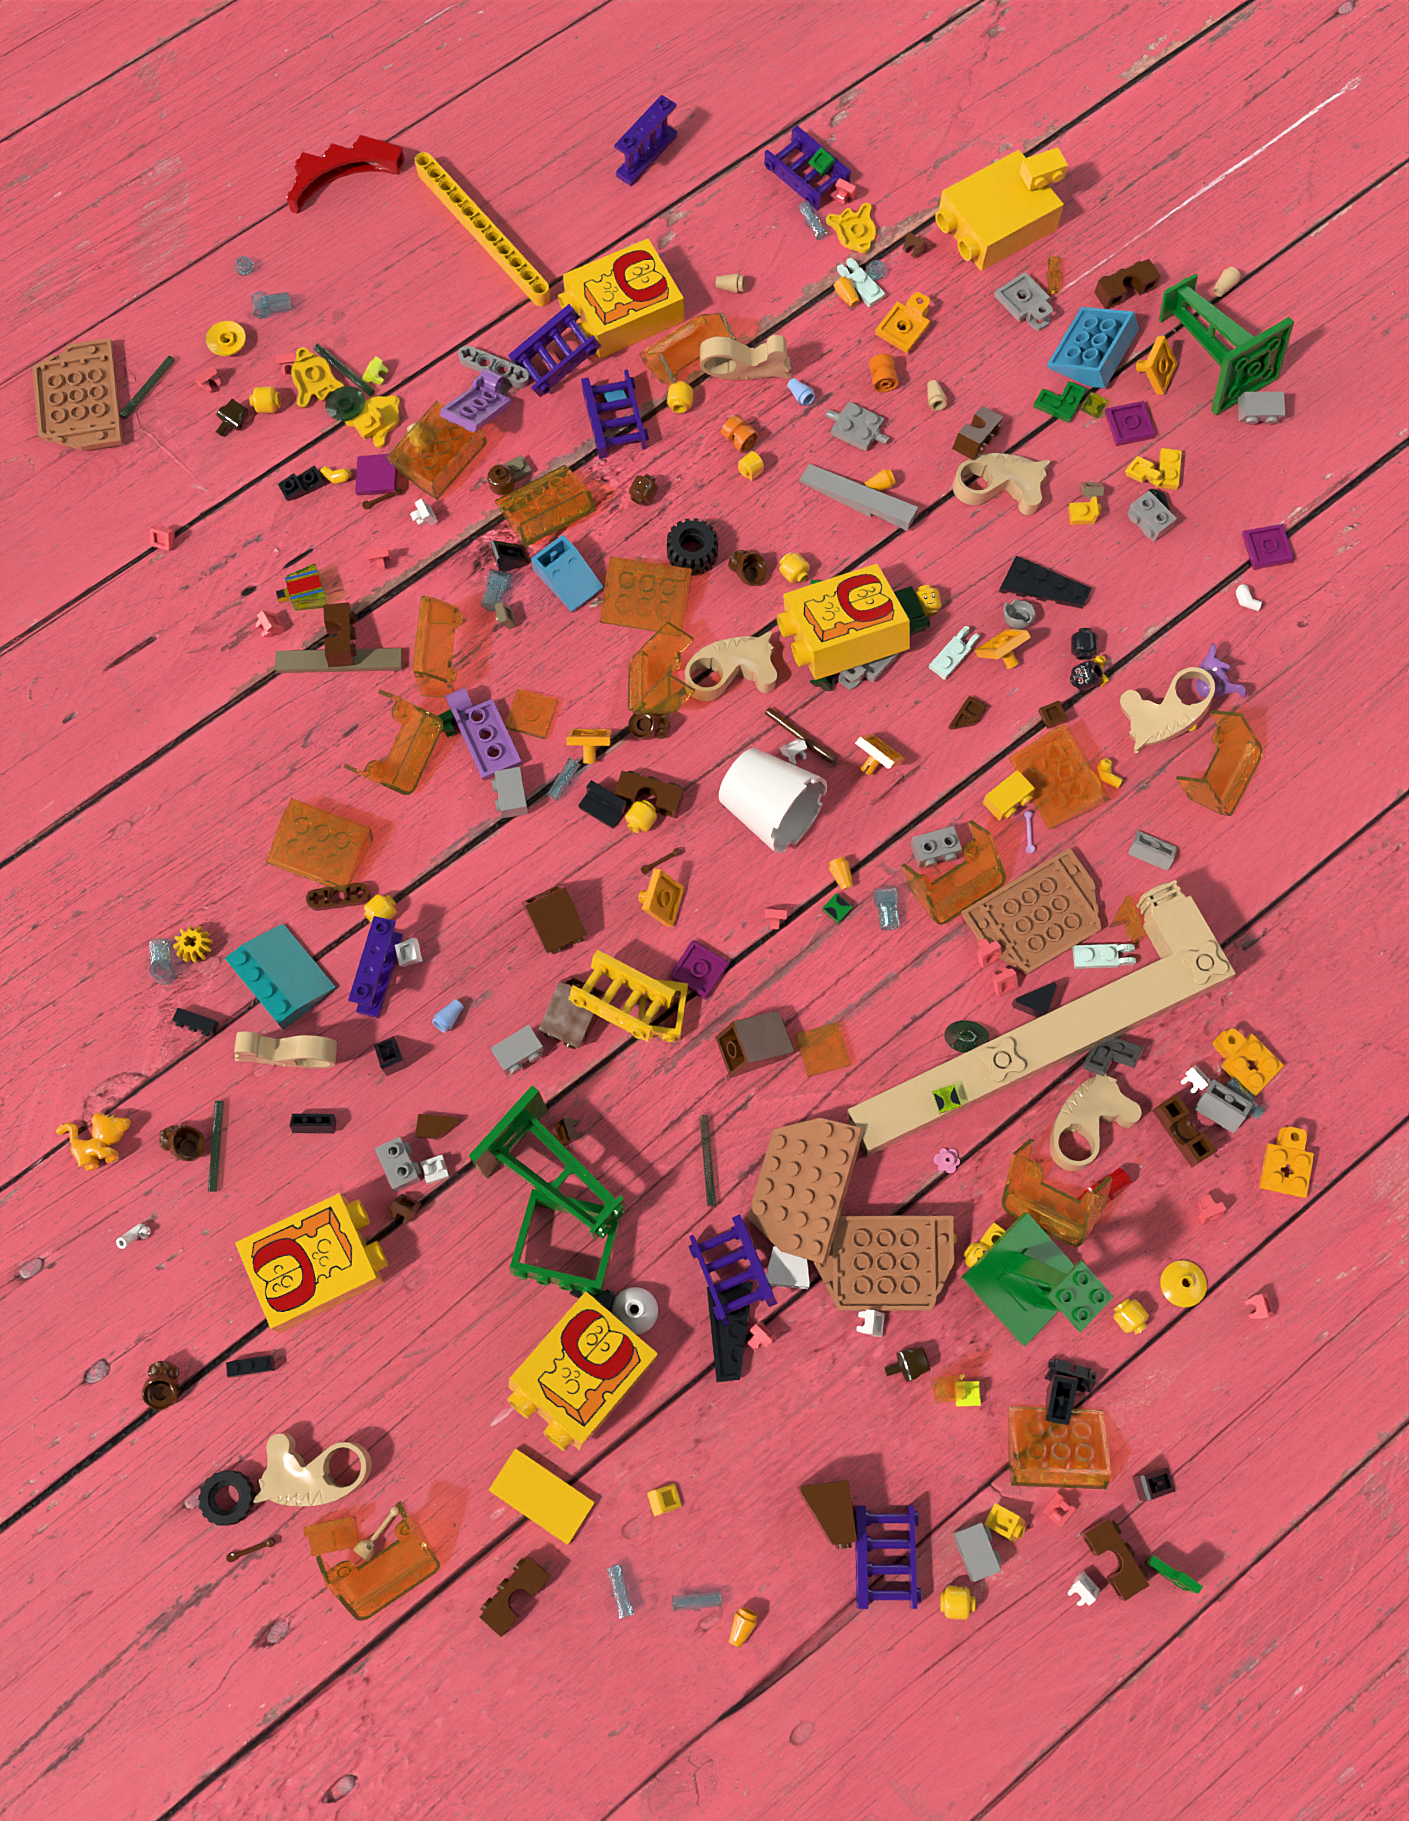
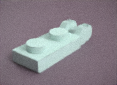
(864, 286)
(953, 654)
(1101, 956)

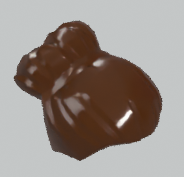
(748, 567)
(649, 726)
(183, 1142)
(162, 1385)

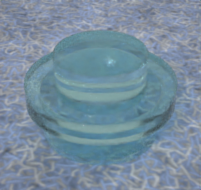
(244, 266)
(876, 270)

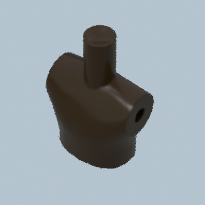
(232, 416)
(910, 1363)

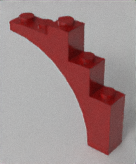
(338, 161)

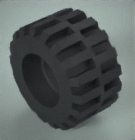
(692, 532)

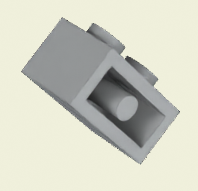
(1261, 407)
(1151, 516)
(510, 792)
(936, 847)
(517, 1050)
(1221, 1106)
(398, 1164)
(977, 1552)

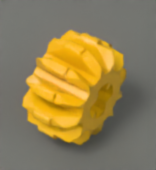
(188, 952)

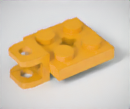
(912, 316)
(1238, 1052)
(1290, 1153)

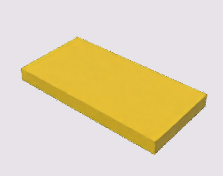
(541, 1496)

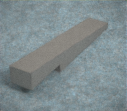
(860, 497)

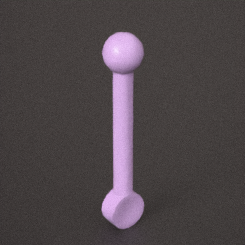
(1030, 848)

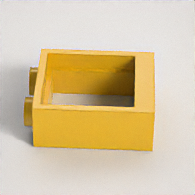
(668, 1034)

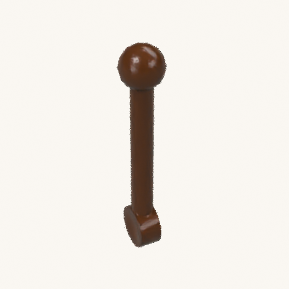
(367, 504)
(645, 869)
(231, 1557)

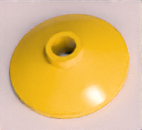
(222, 333)
(1172, 1285)

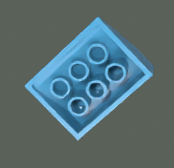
(1094, 345)

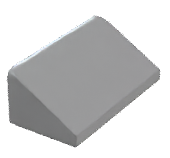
(1152, 850)

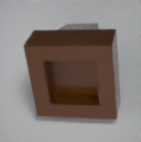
(916, 243)
(1052, 714)
(566, 1132)
(406, 1207)

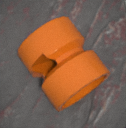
(883, 371)
(739, 433)

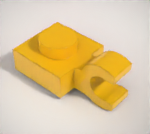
(1142, 469)

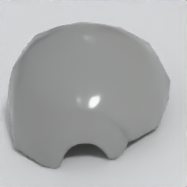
(1018, 614)

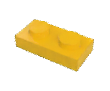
(1170, 468)

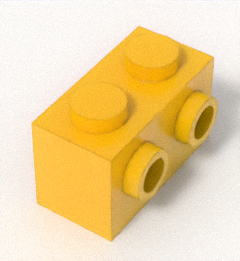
(1043, 169)
(1008, 796)

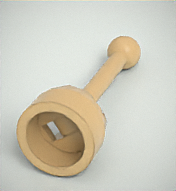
(366, 1547)

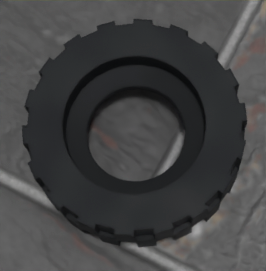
(208, 1493)

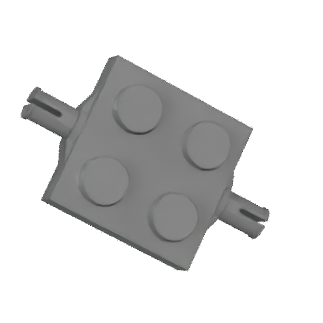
(857, 426)

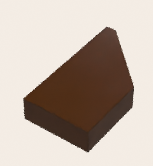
(968, 714)
(434, 1126)

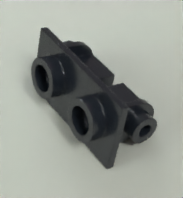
(1085, 1376)

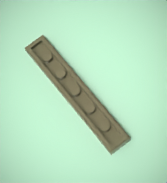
(315, 661)

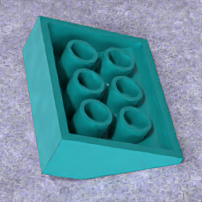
(280, 974)

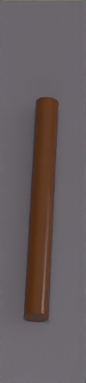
(800, 735)

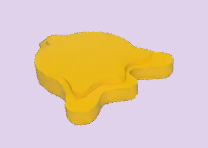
(853, 229)
(312, 377)
(389, 407)

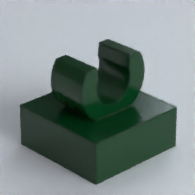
(825, 683)
(448, 723)

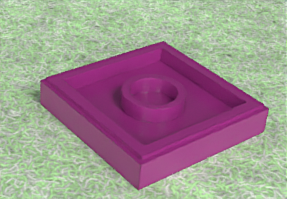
(1130, 423)
(375, 475)
(1268, 546)
(699, 969)

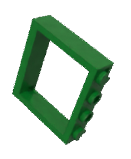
(545, 1276)

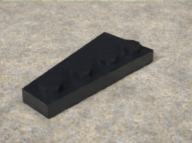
(1036, 581)
(729, 1340)

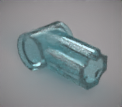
(266, 304)
(497, 584)
(886, 901)
(161, 959)

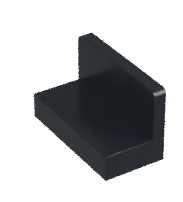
(603, 804)

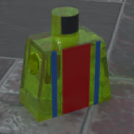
(304, 589)

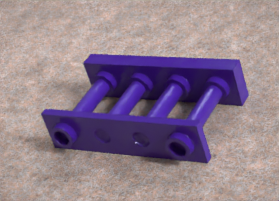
(646, 140)
(809, 147)
(542, 337)
(599, 426)
(375, 967)
(754, 1272)
(865, 1569)

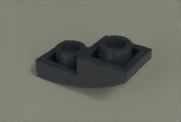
(301, 485)

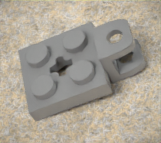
(1031, 307)
(869, 670)

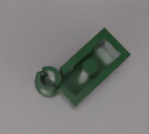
(913, 610)

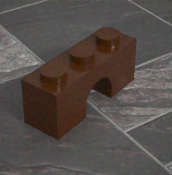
(1140, 276)
(975, 437)
(340, 648)
(668, 795)
(1175, 1120)
(1129, 1576)
(498, 1612)

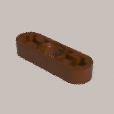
(323, 905)

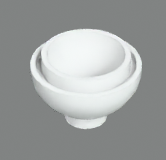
(648, 1309)

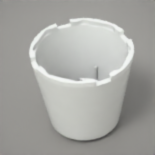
(772, 797)

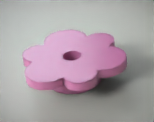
(943, 1165)

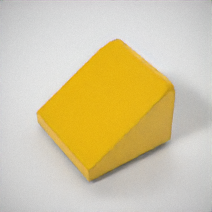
(664, 1499)

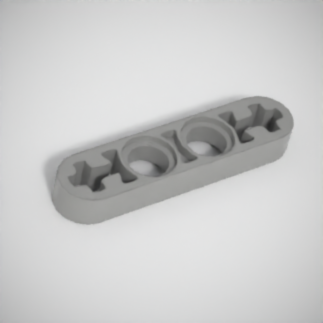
(495, 364)

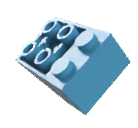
(566, 573)

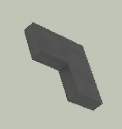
(1114, 1050)

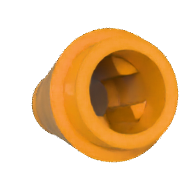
(846, 290)
(881, 481)
(841, 872)
(742, 1626)

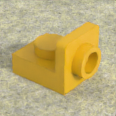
(370, 422)
(1084, 512)
(1005, 1523)

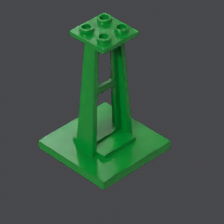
(1248, 366)
(510, 1132)
(1030, 1280)

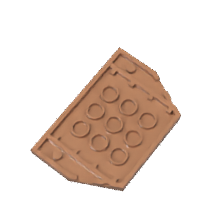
(79, 397)
(1038, 913)
(805, 1186)
(888, 1262)

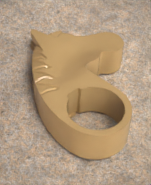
(735, 361)
(1003, 473)
(732, 657)
(1162, 722)
(295, 1051)
(1091, 1102)
(297, 1484)

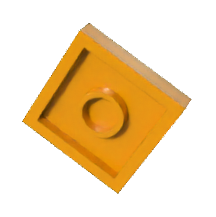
(1159, 365)
(1003, 645)
(589, 740)
(879, 753)
(662, 897)

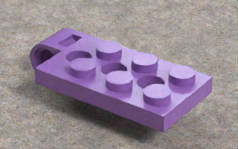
(479, 403)
(463, 711)

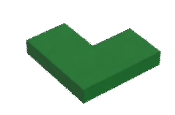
(1061, 406)
(1176, 1577)

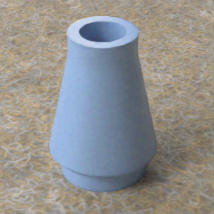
(802, 392)
(447, 1016)

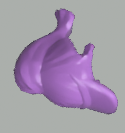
(1217, 670)

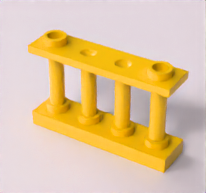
(622, 975)

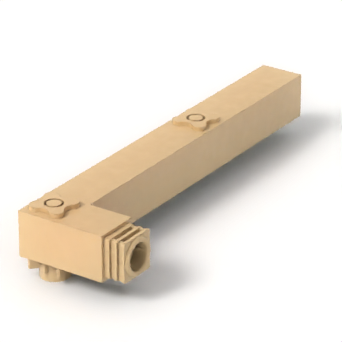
(1187, 970)

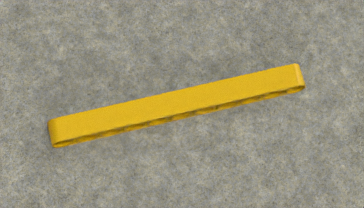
(482, 229)

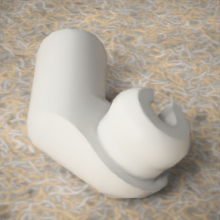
(1245, 599)
(132, 1235)

